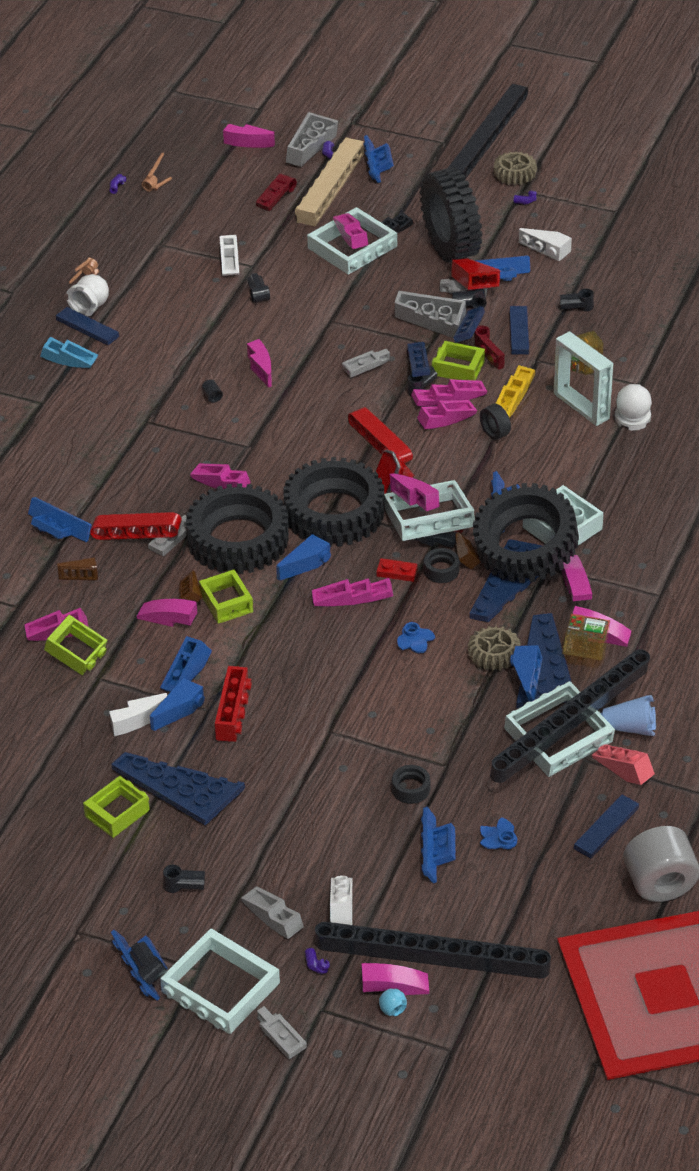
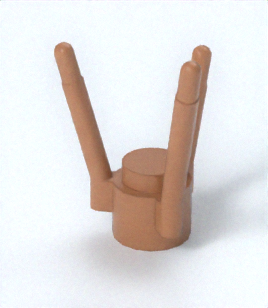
(150, 181)
(88, 267)

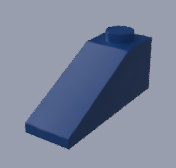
(305, 557)
(187, 663)
(527, 664)
(179, 703)

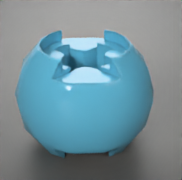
(392, 1002)

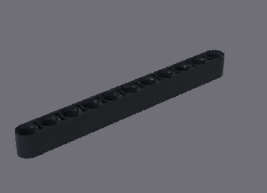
(490, 129)
(569, 716)
(433, 950)

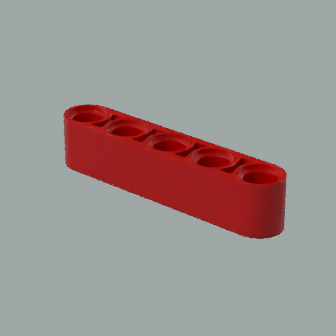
(378, 434)
(136, 526)

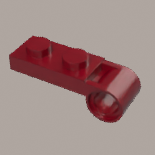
(275, 191)
(492, 352)

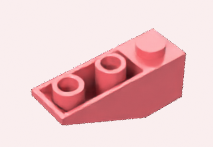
(626, 763)

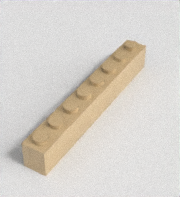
(330, 182)

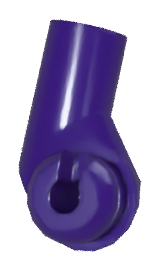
(327, 149)
(115, 181)
(525, 199)
(316, 965)

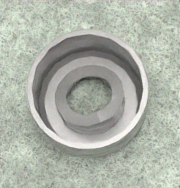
(661, 863)

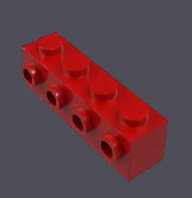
(232, 703)

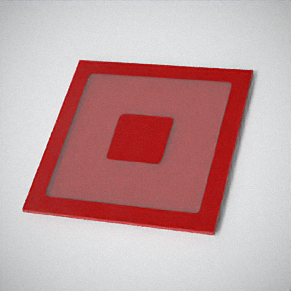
(639, 992)

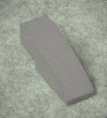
(273, 912)

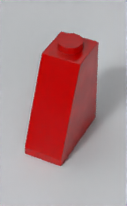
(475, 274)

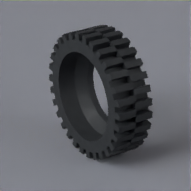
(450, 214)
(334, 478)
(237, 504)
(519, 505)

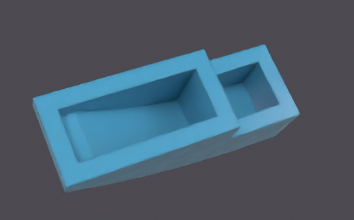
(68, 354)

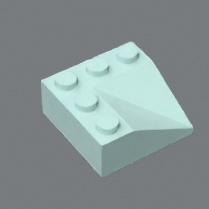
(588, 519)

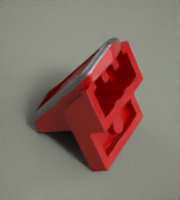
(389, 464)

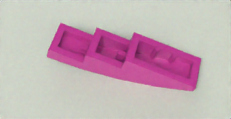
(453, 391)
(576, 580)
(344, 593)

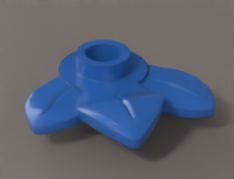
(414, 638)
(499, 836)

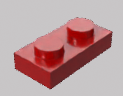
(397, 570)

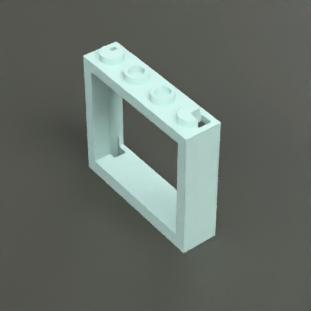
(319, 240)
(603, 371)
(434, 523)
(551, 765)
(235, 954)

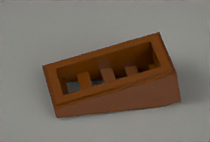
(466, 552)
(84, 570)
(189, 588)

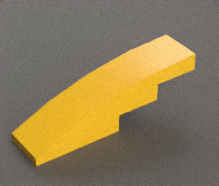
(515, 390)

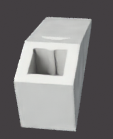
(546, 242)
(341, 900)

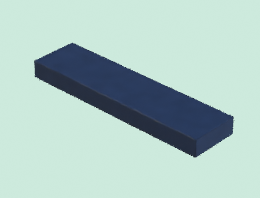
(469, 324)
(87, 326)
(519, 330)
(418, 359)
(606, 826)

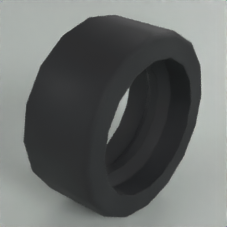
(495, 421)
(441, 575)
(411, 795)

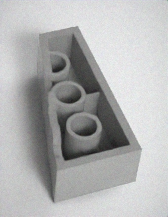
(310, 138)
(430, 312)

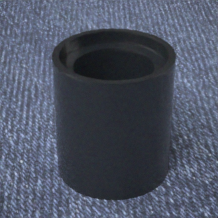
(212, 391)

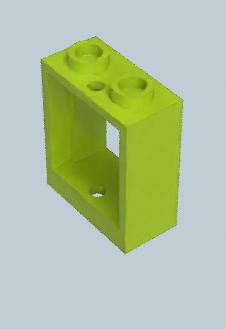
(458, 371)
(223, 611)
(82, 632)
(113, 826)

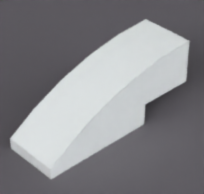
(229, 255)
(135, 715)

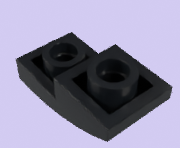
(398, 223)
(445, 539)

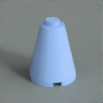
(632, 716)

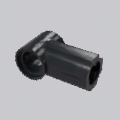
(258, 290)
(474, 298)
(583, 300)
(421, 382)
(176, 879)
(149, 965)

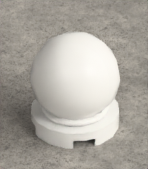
(88, 294)
(633, 407)

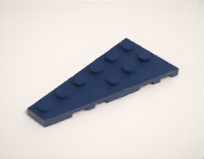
(499, 591)
(553, 667)
(181, 787)

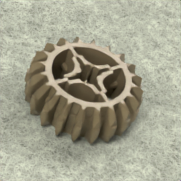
(515, 168)
(492, 648)

